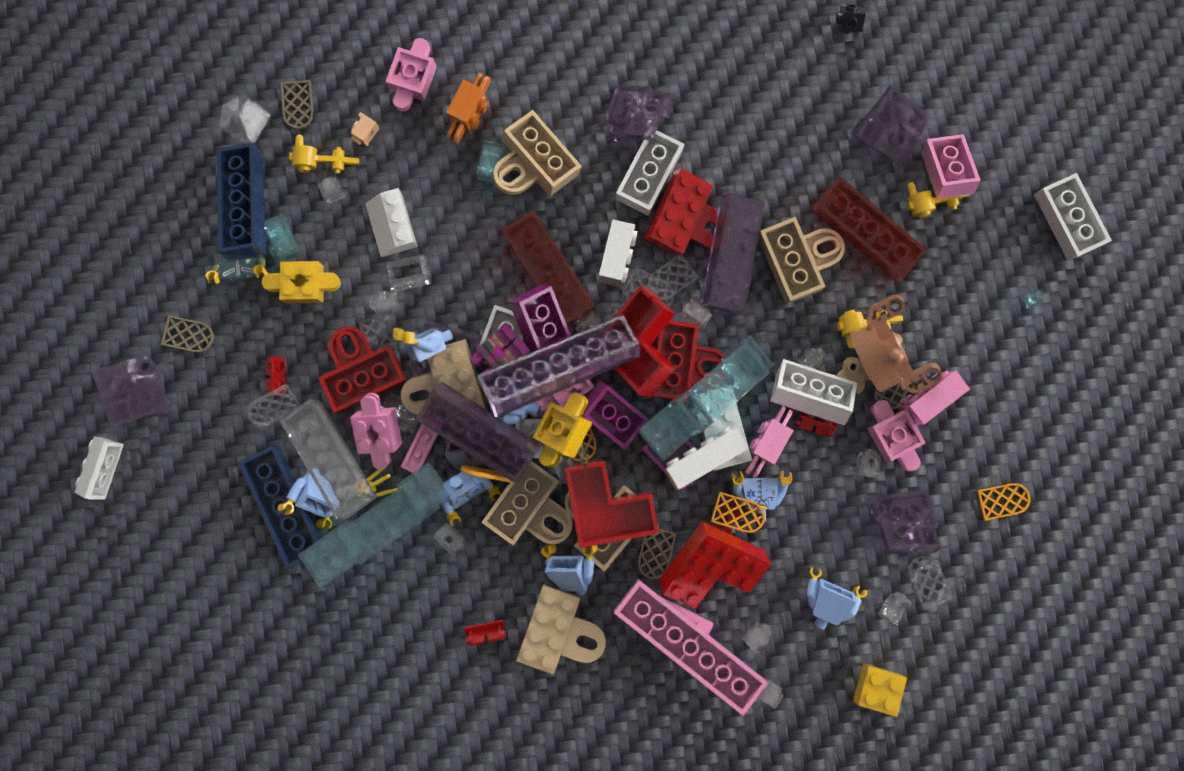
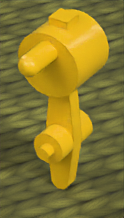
(305, 158)
(923, 203)
(854, 320)

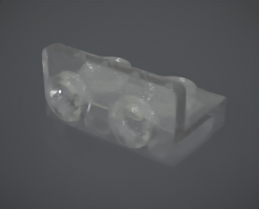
(406, 419)

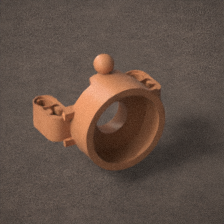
(883, 354)

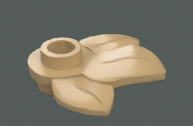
(856, 375)

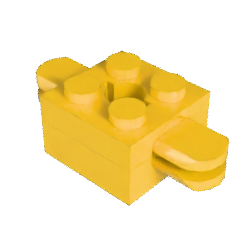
(301, 282)
(555, 426)

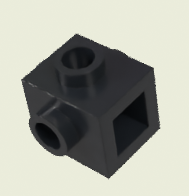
(850, 18)

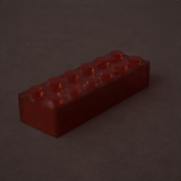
(868, 229)
(548, 266)

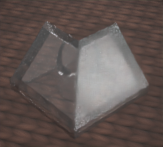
(243, 119)

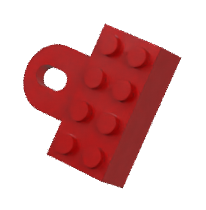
(682, 214)
(679, 347)
(359, 372)

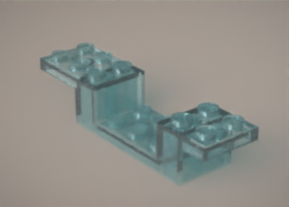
(707, 399)
(361, 539)

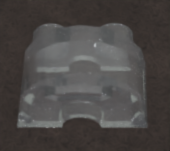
(695, 314)

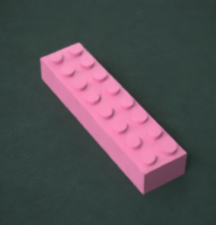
(690, 647)

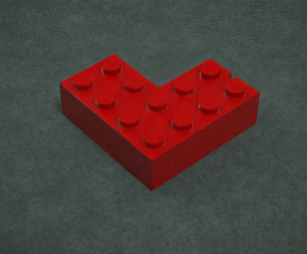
(646, 318)
(604, 518)
(708, 557)

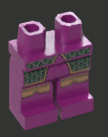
(495, 349)

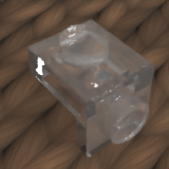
(894, 608)

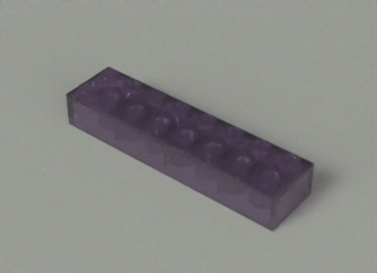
(559, 366)

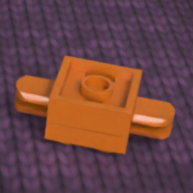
(467, 107)

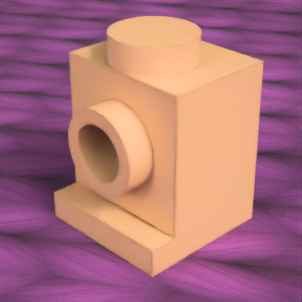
(363, 130)

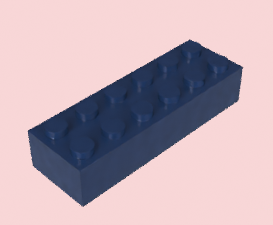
(240, 202)
(270, 484)

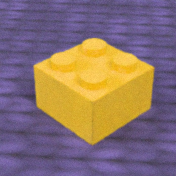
(879, 689)

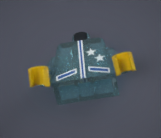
(237, 270)

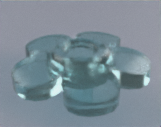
(1033, 298)

